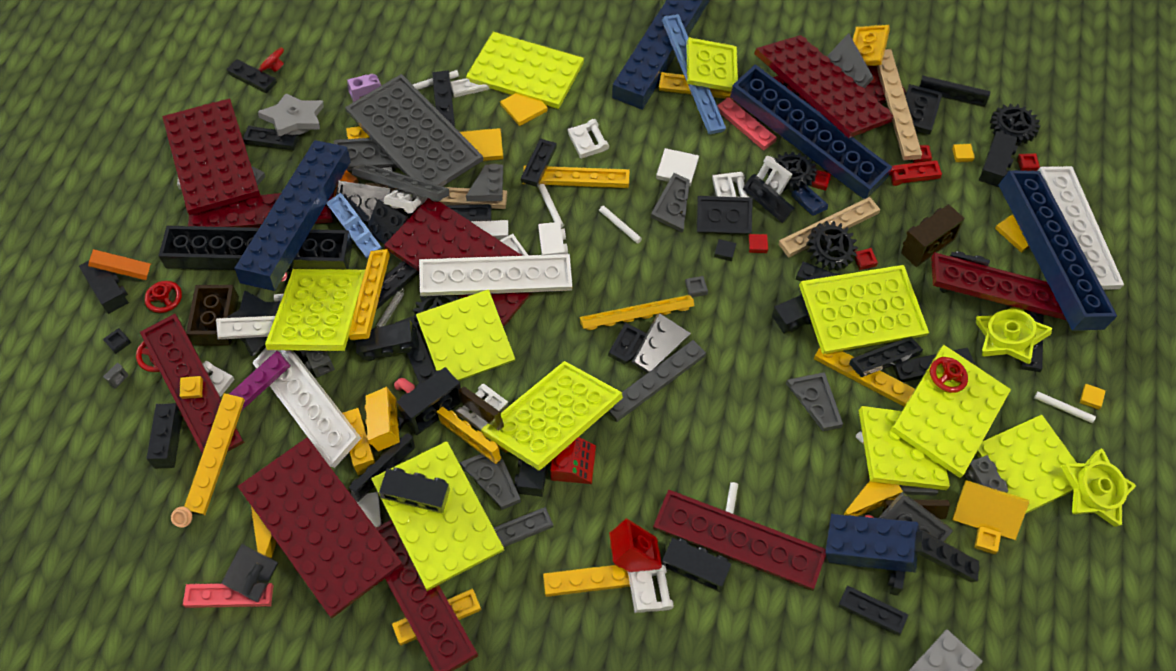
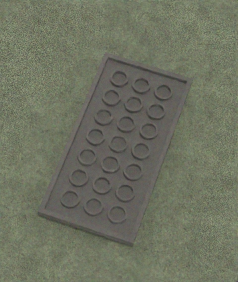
(413, 133)

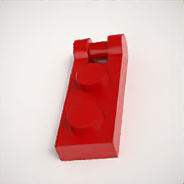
(915, 172)

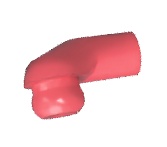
(404, 384)

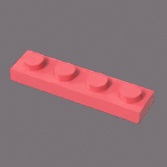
(746, 123)
(222, 596)

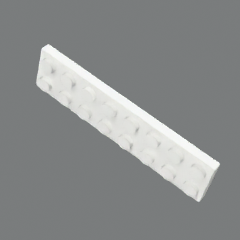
(1079, 216)
(497, 274)
(312, 409)

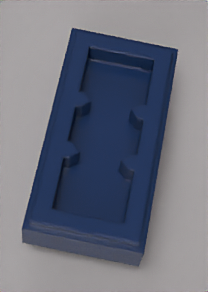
(810, 200)

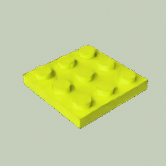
(711, 64)

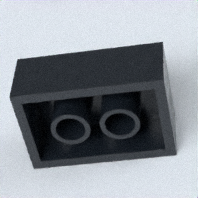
(421, 404)

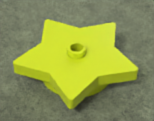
(1011, 333)
(1098, 487)

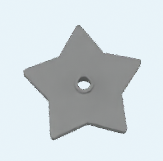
(293, 115)

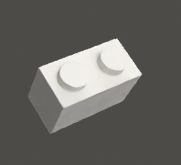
(552, 239)

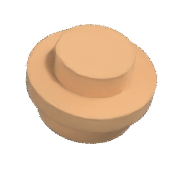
(181, 517)

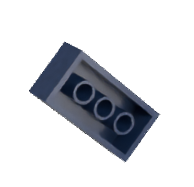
(872, 542)

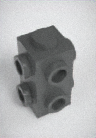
(318, 362)
(985, 473)

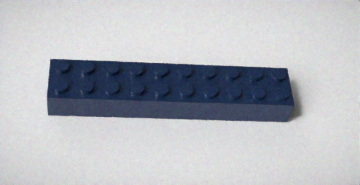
(654, 54)
(810, 132)
(293, 216)
(1057, 251)

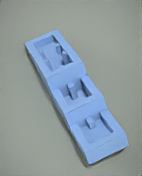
(354, 224)

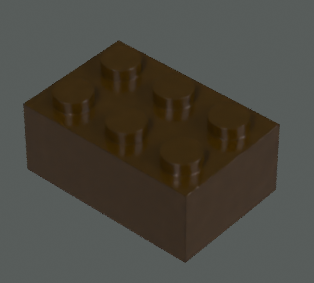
(932, 235)
(209, 304)

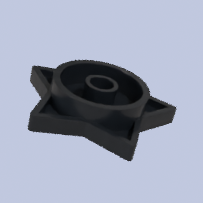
(255, 307)

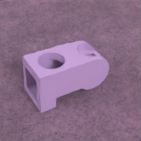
(362, 85)

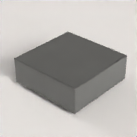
(696, 286)
(116, 375)

